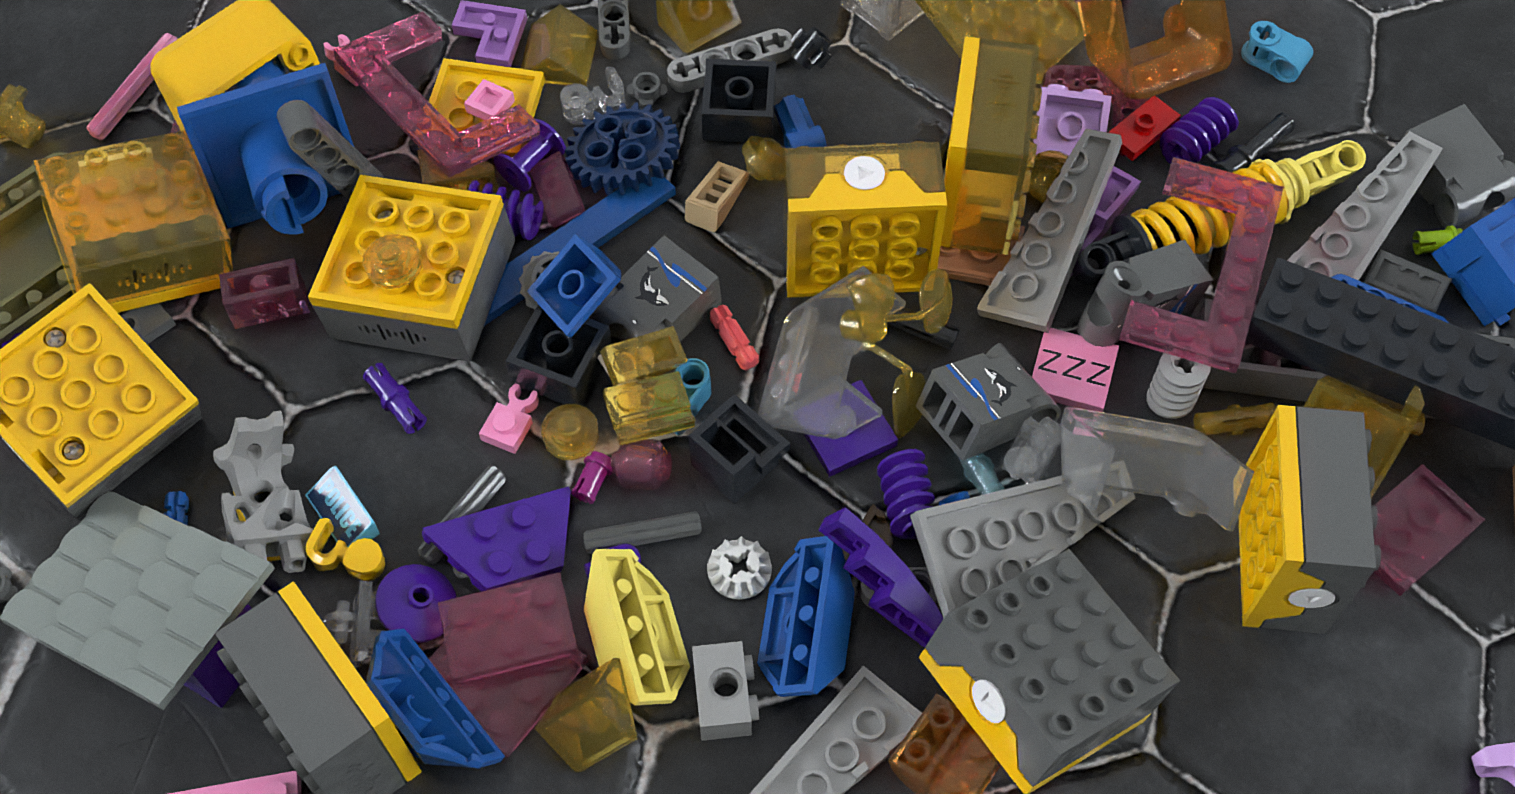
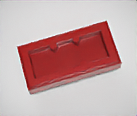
(1144, 126)

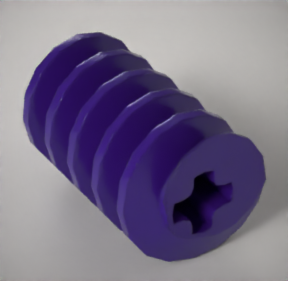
(1199, 130)
(523, 216)
(904, 489)

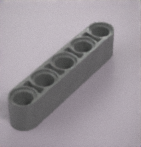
(323, 147)

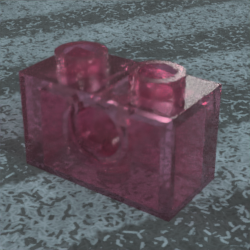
(264, 293)

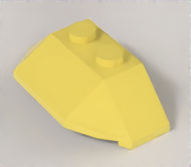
(635, 622)

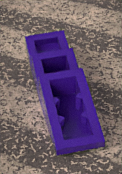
(896, 589)

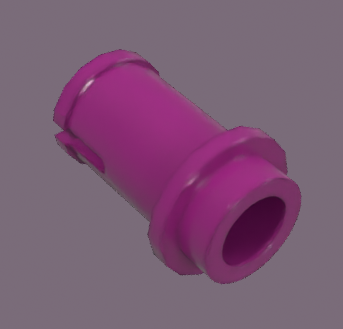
(592, 477)

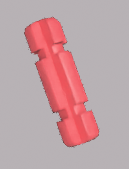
(734, 337)

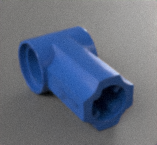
(798, 124)

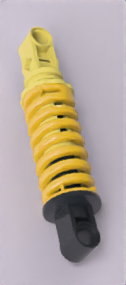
(1209, 226)

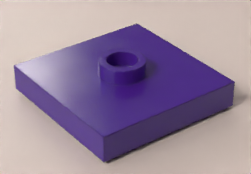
(858, 446)

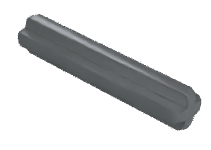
(471, 502)
(643, 531)

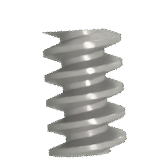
(1176, 386)

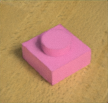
(488, 100)

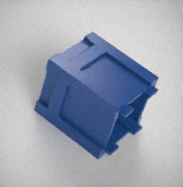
(1484, 264)

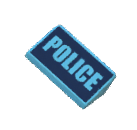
(337, 501)

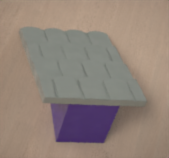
(140, 601)

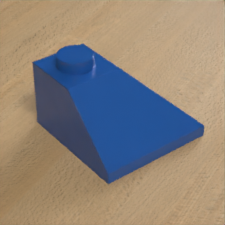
(575, 284)

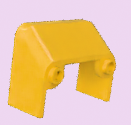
(227, 51)

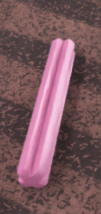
(127, 93)

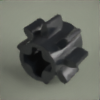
(811, 48)

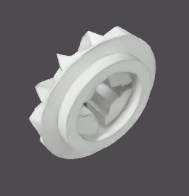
(743, 584)

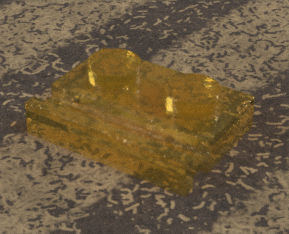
(649, 408)

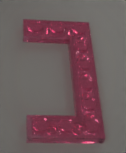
(370, 65)
(1223, 336)

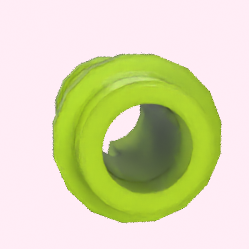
(1432, 240)

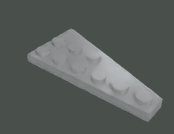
(1002, 534)

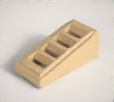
(714, 198)

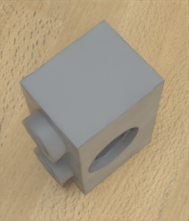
(720, 715)

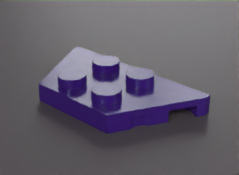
(507, 541)

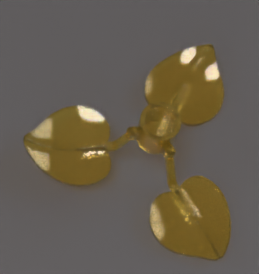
(873, 300)

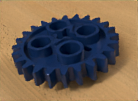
(622, 148)

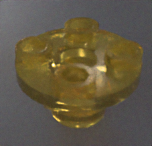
(16, 121)

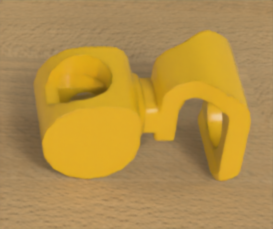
(361, 559)

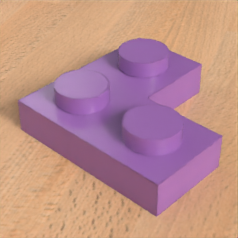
(496, 26)

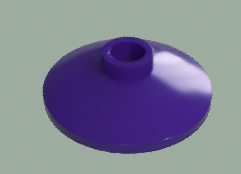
(400, 610)

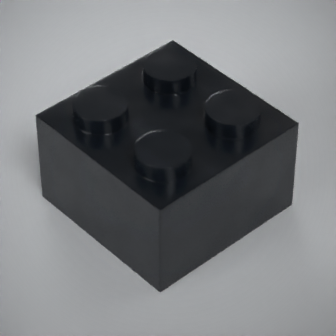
(738, 100)
(555, 363)

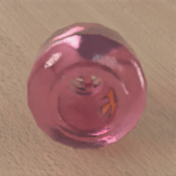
(642, 464)

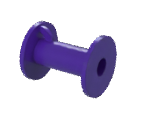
(515, 169)

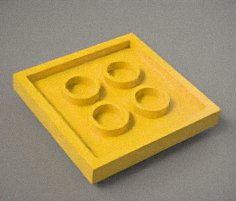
(459, 80)

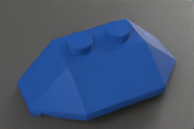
(807, 620)
(425, 706)

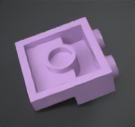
(1067, 115)

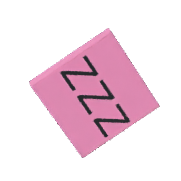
(1074, 370)

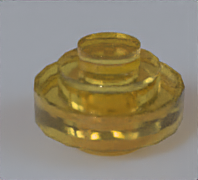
(764, 158)
(1045, 171)
(392, 261)
(570, 432)

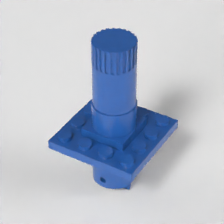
(248, 154)

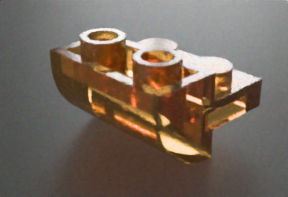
(943, 753)

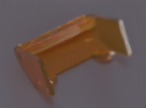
(1193, 46)

